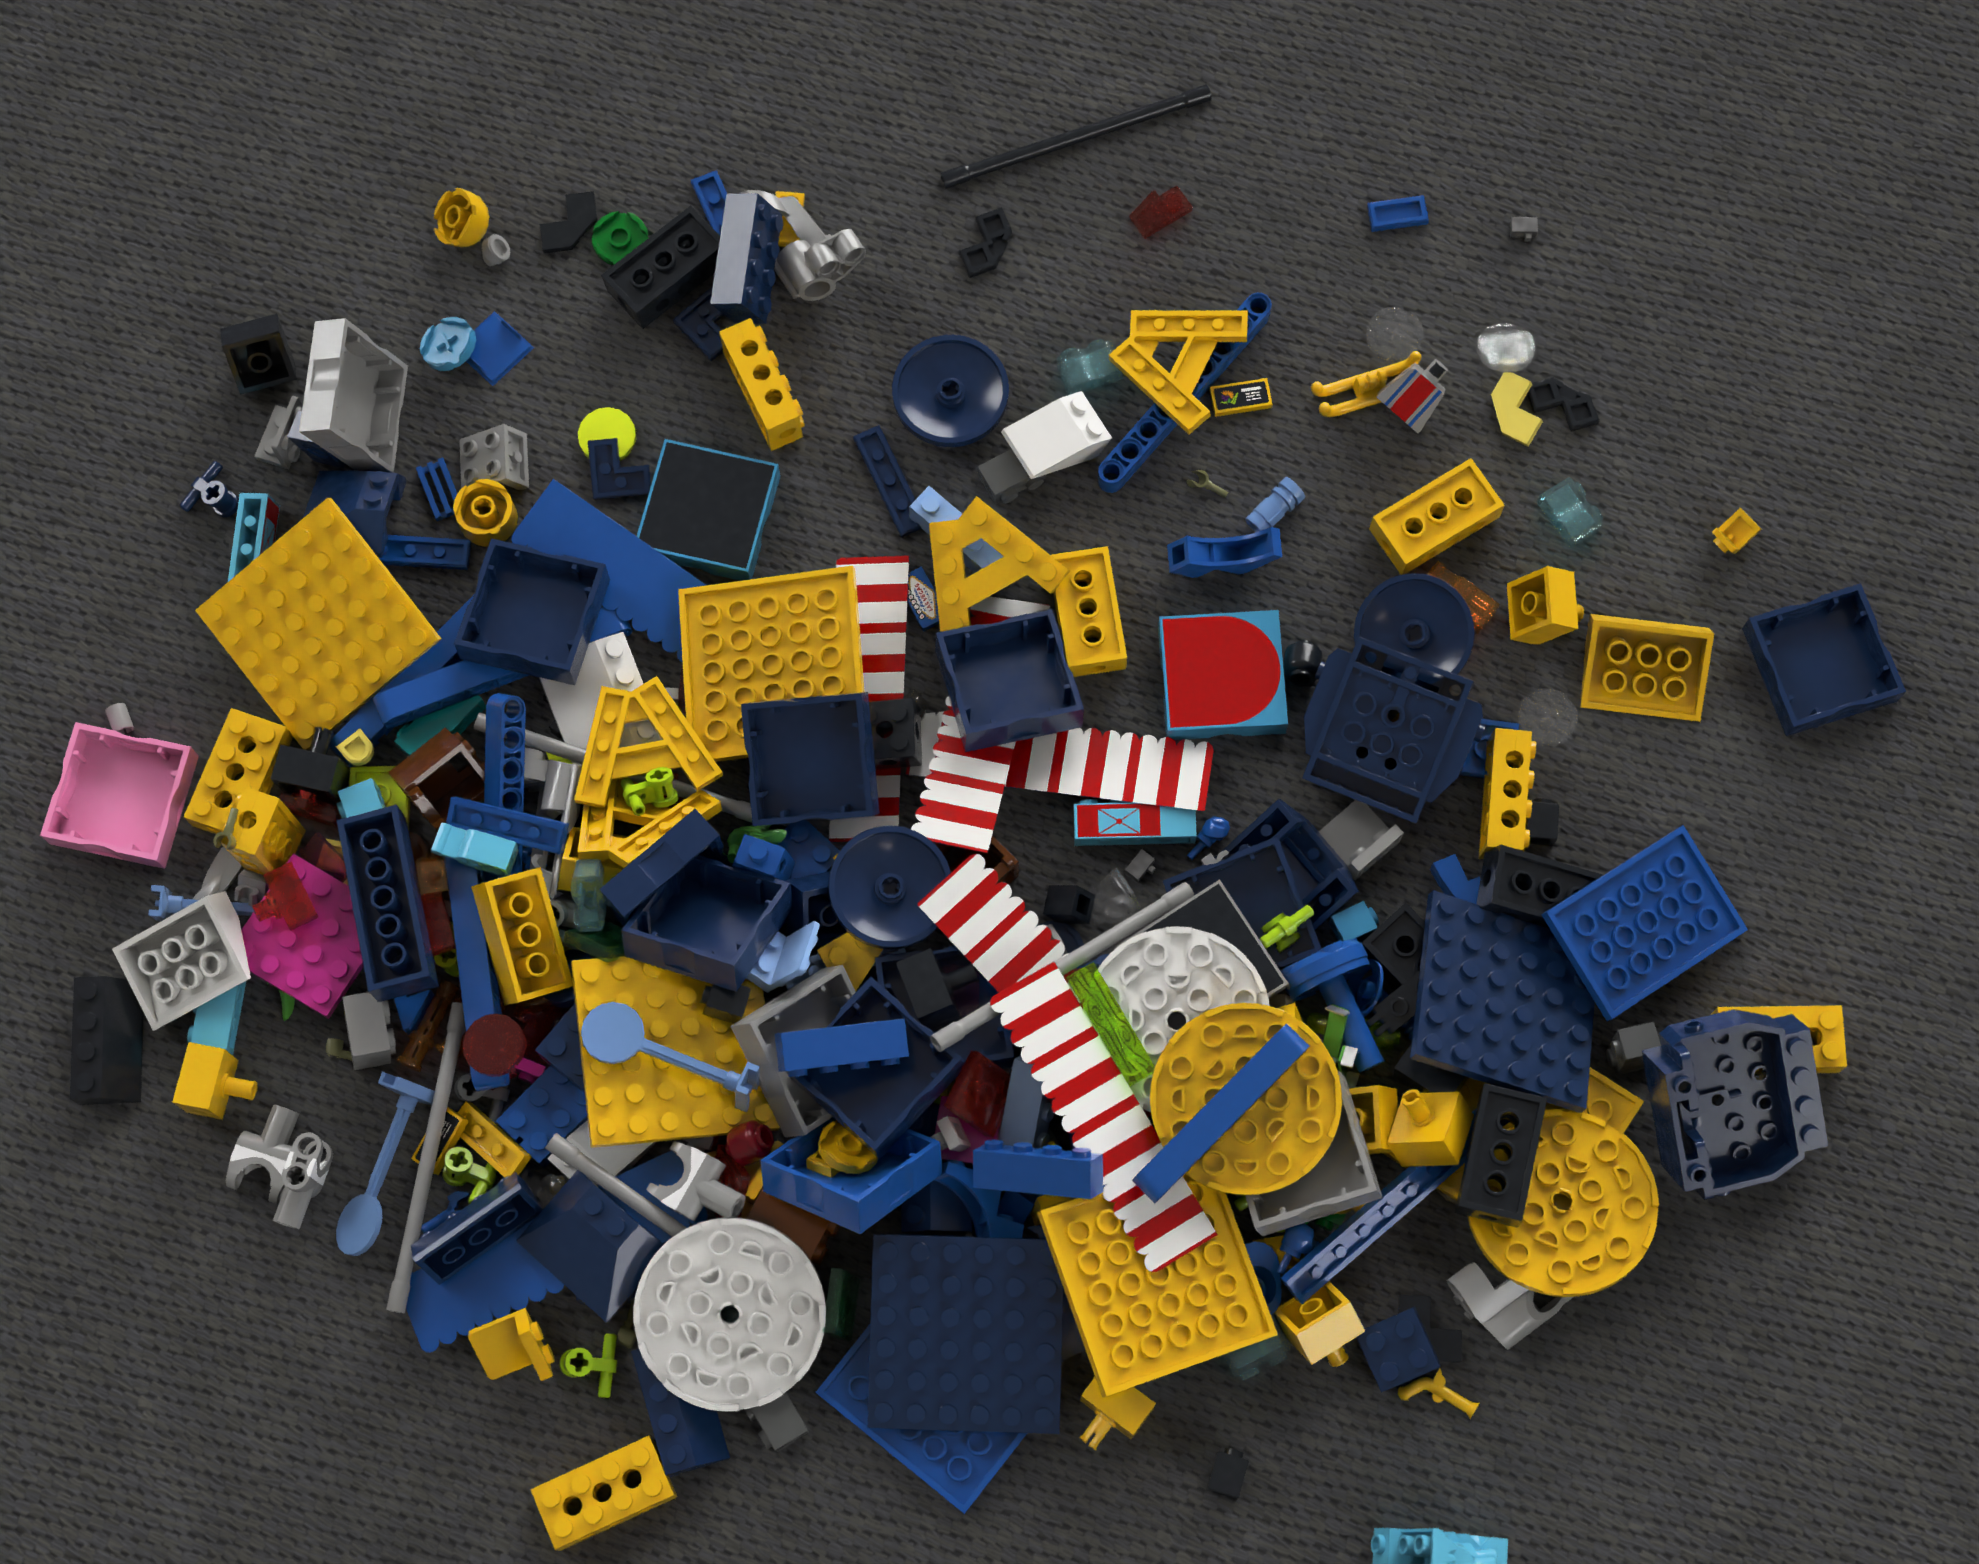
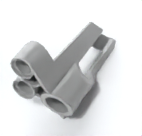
(816, 259)
(557, 790)
(1502, 1310)

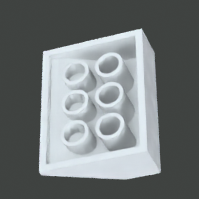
(606, 664)
(185, 959)

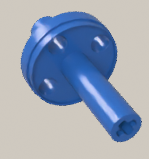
(1328, 972)

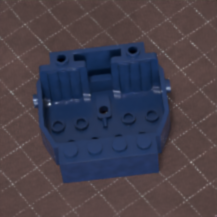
(1426, 740)
(1734, 1139)

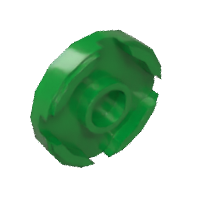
(611, 242)

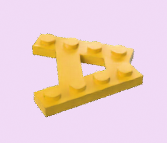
(1200, 332)
(1021, 558)
(608, 762)
(597, 825)

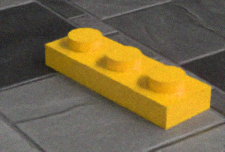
(492, 1142)

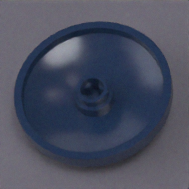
(950, 390)
(1419, 619)
(881, 881)

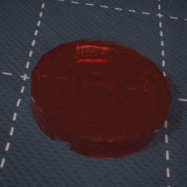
(494, 1045)

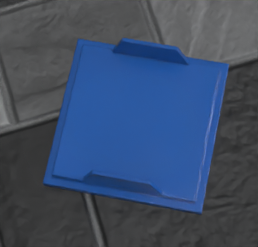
(497, 349)

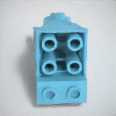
(1435, 1547)

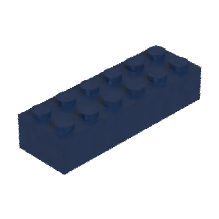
(387, 903)

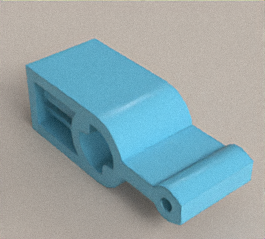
(476, 849)

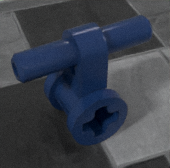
(212, 493)

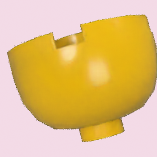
(461, 218)

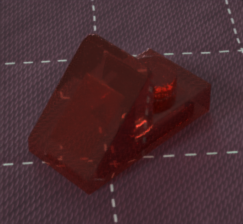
(1160, 211)

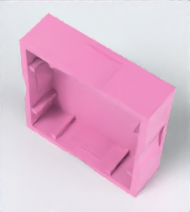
(120, 795)

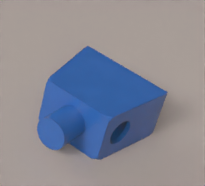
(764, 858)

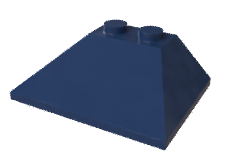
(362, 498)
(1316, 868)
(591, 1245)

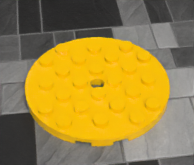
(1281, 1131)
(1601, 1231)

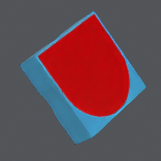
(1222, 674)

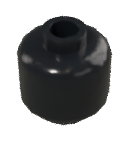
(1302, 662)

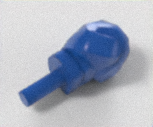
(1213, 830)
(1295, 1242)

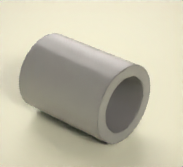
(119, 718)

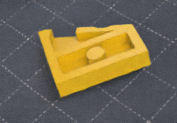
(852, 954)

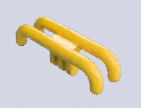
(1364, 385)

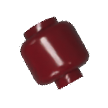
(749, 1142)

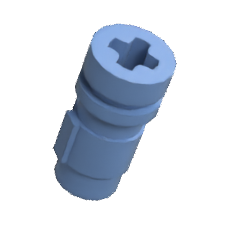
(1276, 505)

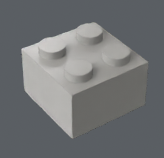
(367, 1030)

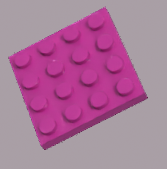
(313, 960)

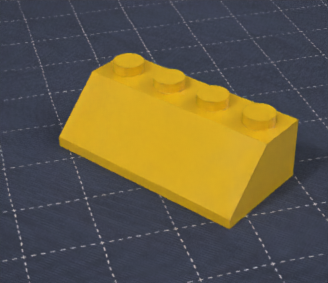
(522, 936)

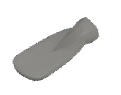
(220, 874)

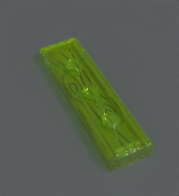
(1111, 1024)

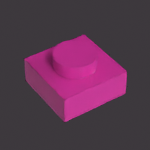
(529, 1070)

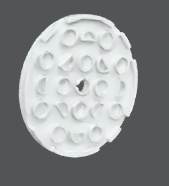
(1174, 973)
(720, 1361)

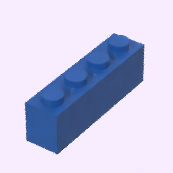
(841, 1045)
(1038, 1170)

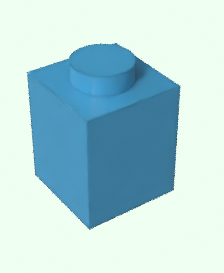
(1354, 922)

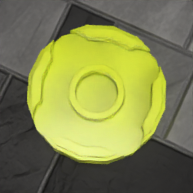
(608, 424)

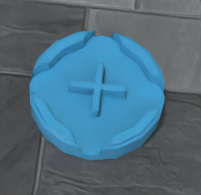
(448, 344)

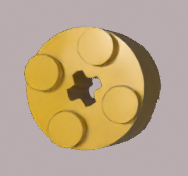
(478, 500)

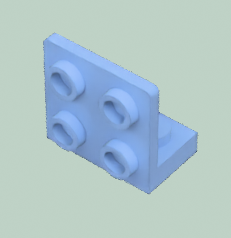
(784, 958)

